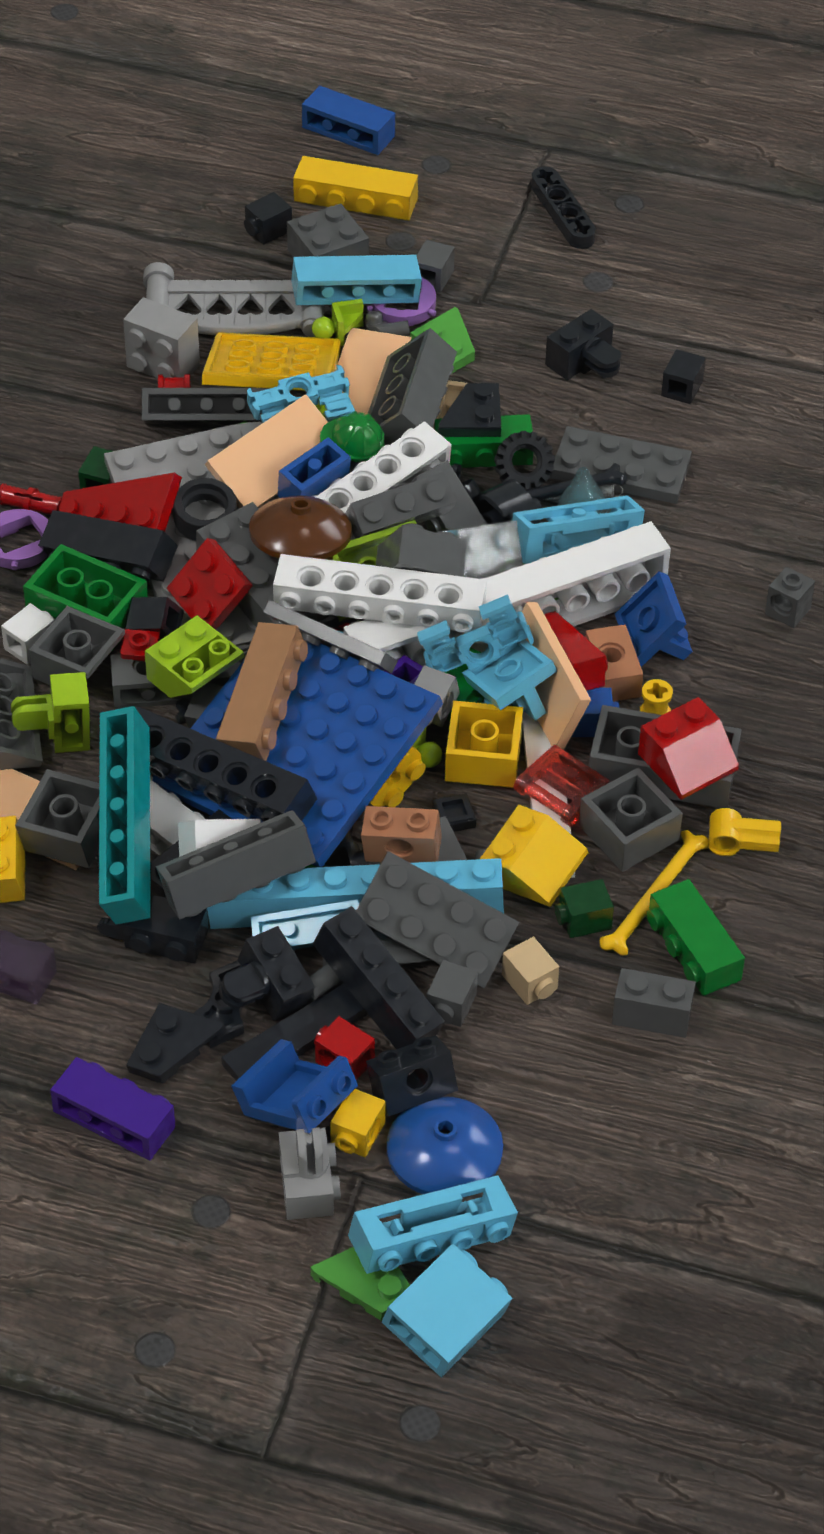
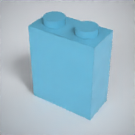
(447, 1309)

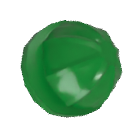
(356, 435)

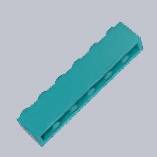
(124, 816)

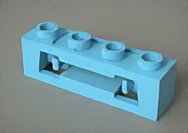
(573, 525)
(432, 1224)

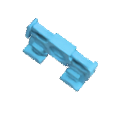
(326, 387)
(502, 631)

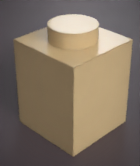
(530, 971)

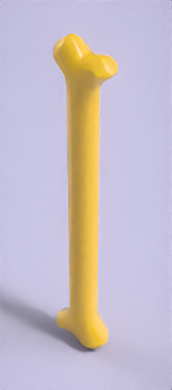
(617, 940)

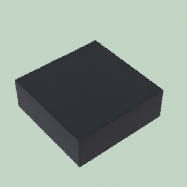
(457, 811)

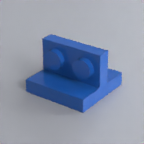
(655, 620)

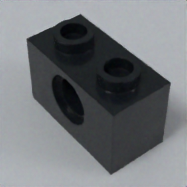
(431, 1076)

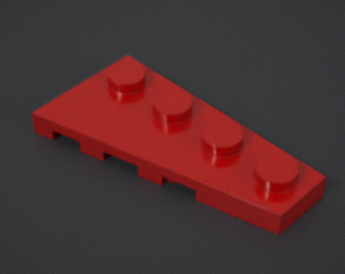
(134, 502)

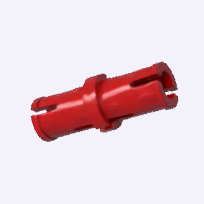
(29, 499)

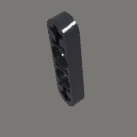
(557, 208)

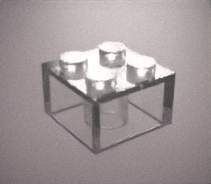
(490, 548)

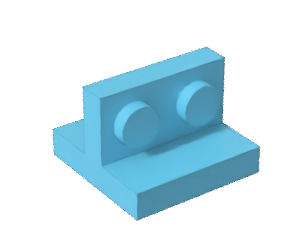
(513, 678)

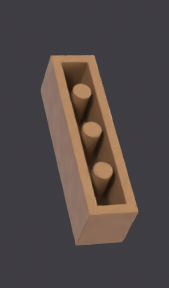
(263, 689)

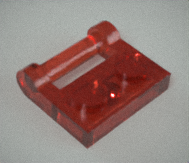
(565, 775)

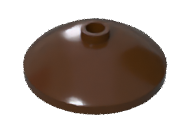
(300, 527)

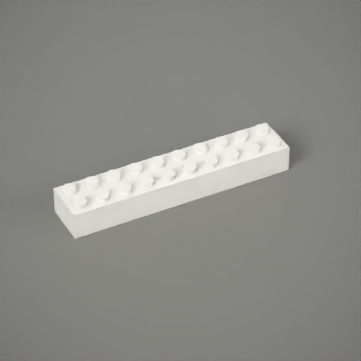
(585, 578)

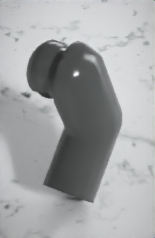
(376, 323)

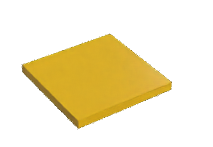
(265, 359)

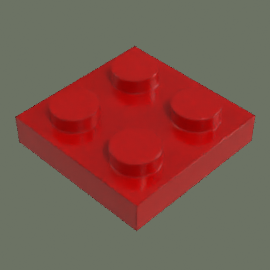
(209, 584)

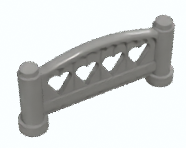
(163, 289)

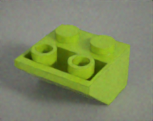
(189, 658)

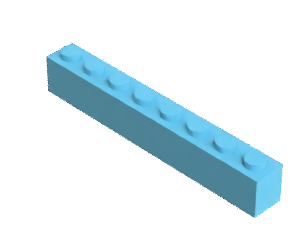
(344, 883)

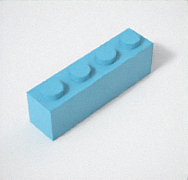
(345, 278)

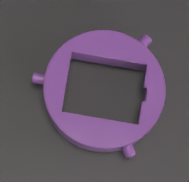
(425, 310)
(29, 554)

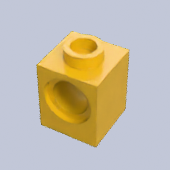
(358, 1123)

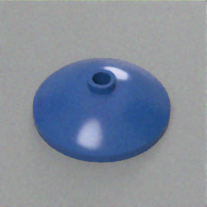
(435, 1160)

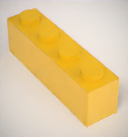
(355, 187)

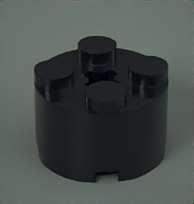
(504, 499)

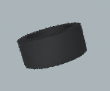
(198, 490)

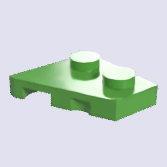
(371, 1290)

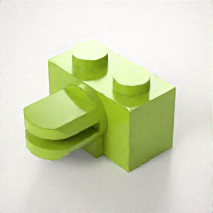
(61, 712)

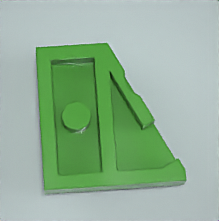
(453, 331)

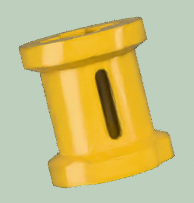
(656, 696)

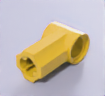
(731, 833)

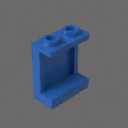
(293, 1090)

